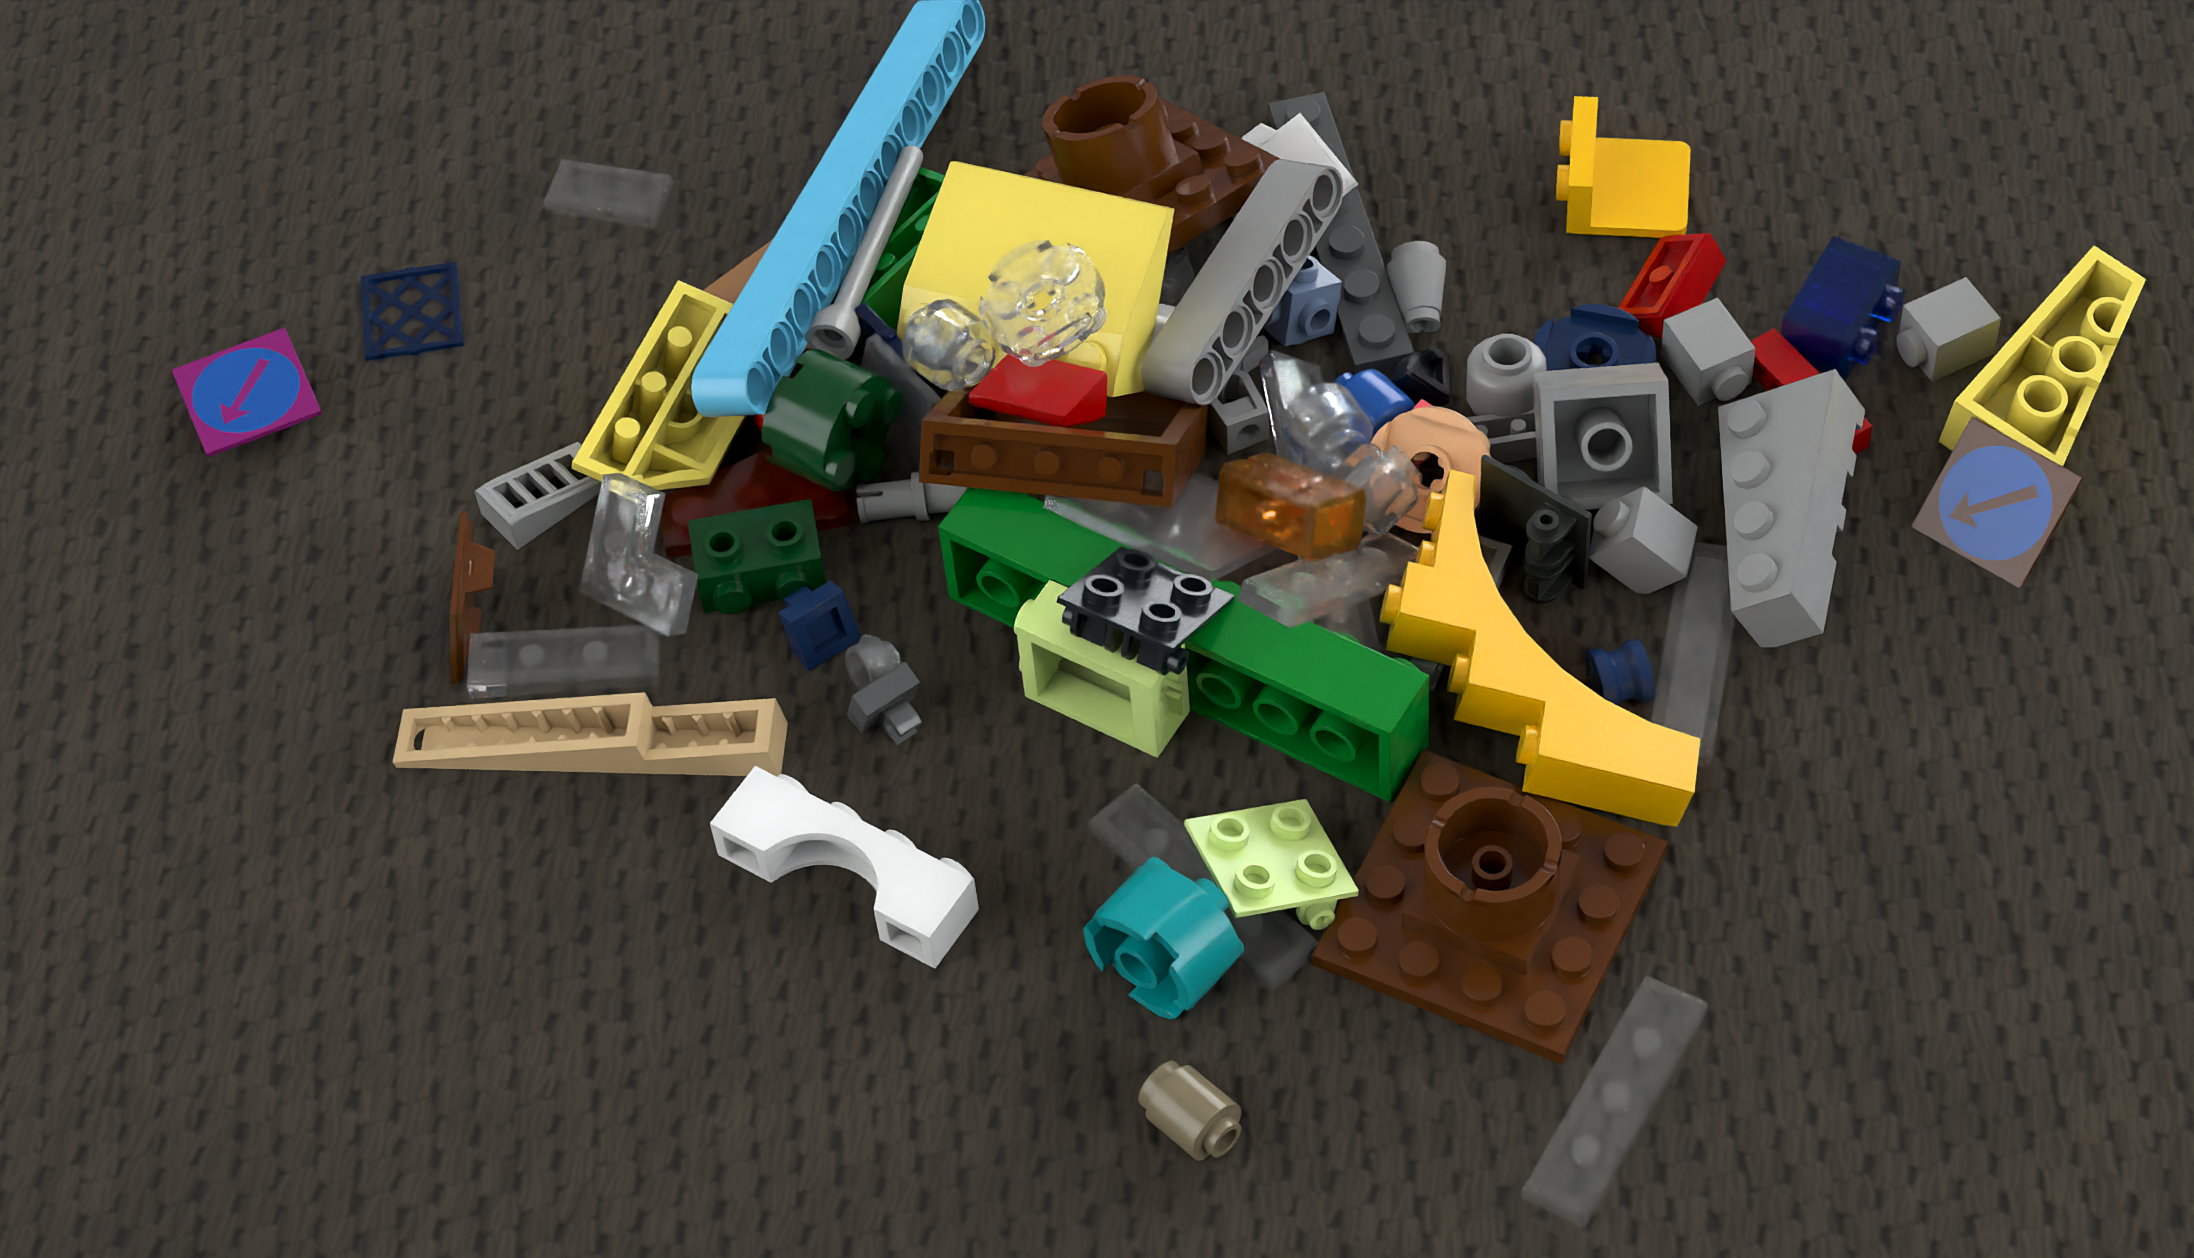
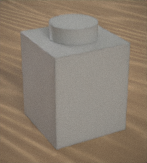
(1947, 330)
(1708, 352)
(1642, 541)

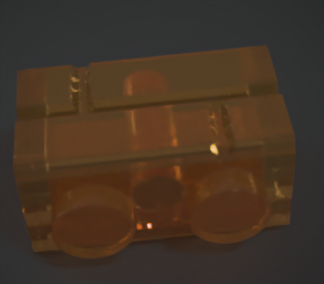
(1290, 506)

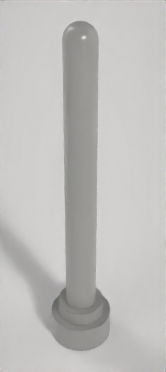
(837, 325)

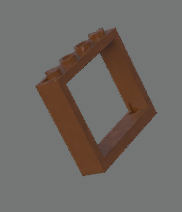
(1080, 461)

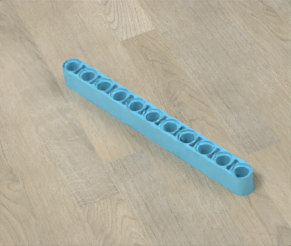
(831, 215)

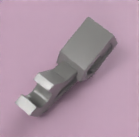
(1246, 418)

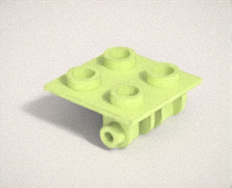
(1273, 861)

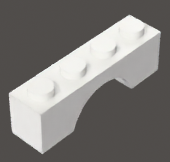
(780, 827)

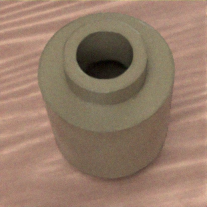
(1191, 1110)

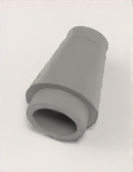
(1418, 284)

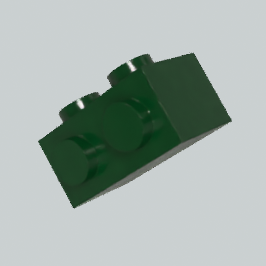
(756, 555)

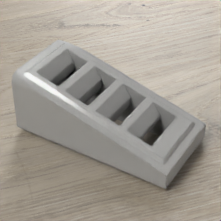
(536, 515)

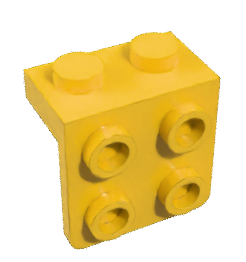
(1621, 183)

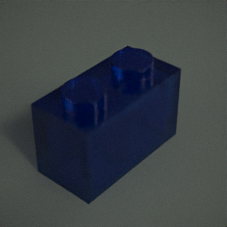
(1842, 307)

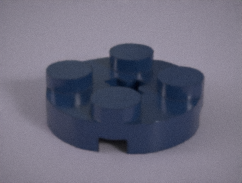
(1594, 330)

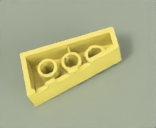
(2054, 362)

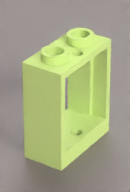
(1095, 683)

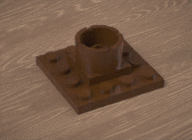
(1139, 147)
(1491, 906)

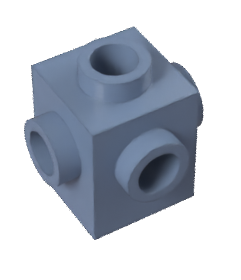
(1307, 306)

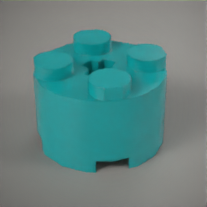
(1164, 937)

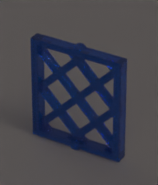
(414, 345)

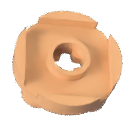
(1443, 434)

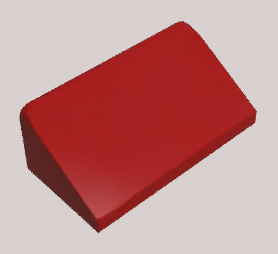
(1673, 279)
(1048, 394)

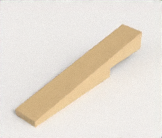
(597, 736)

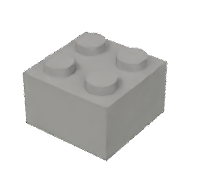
(1603, 432)

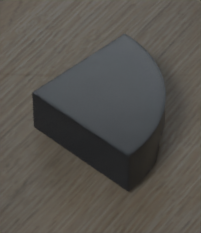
(1425, 376)

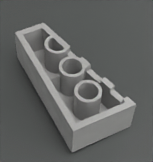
(1783, 500)

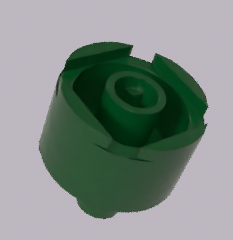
(830, 421)

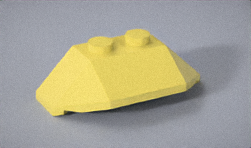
(651, 418)

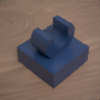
(818, 623)

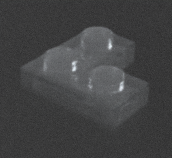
(621, 559)

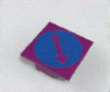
(246, 392)

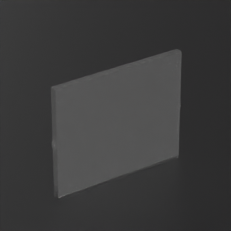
(1177, 536)

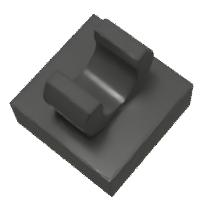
(888, 703)

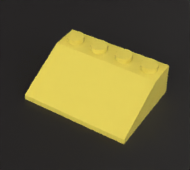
(993, 211)

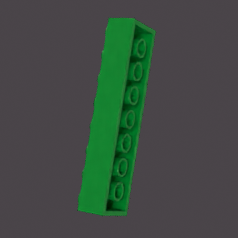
(1283, 686)

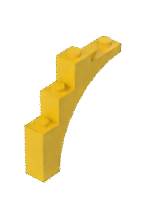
(1504, 681)

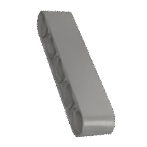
(1242, 281)

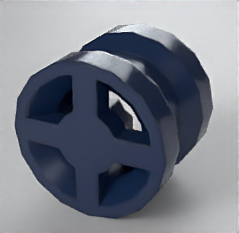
(1621, 673)

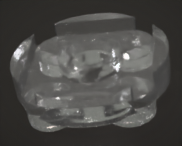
(1061, 325)

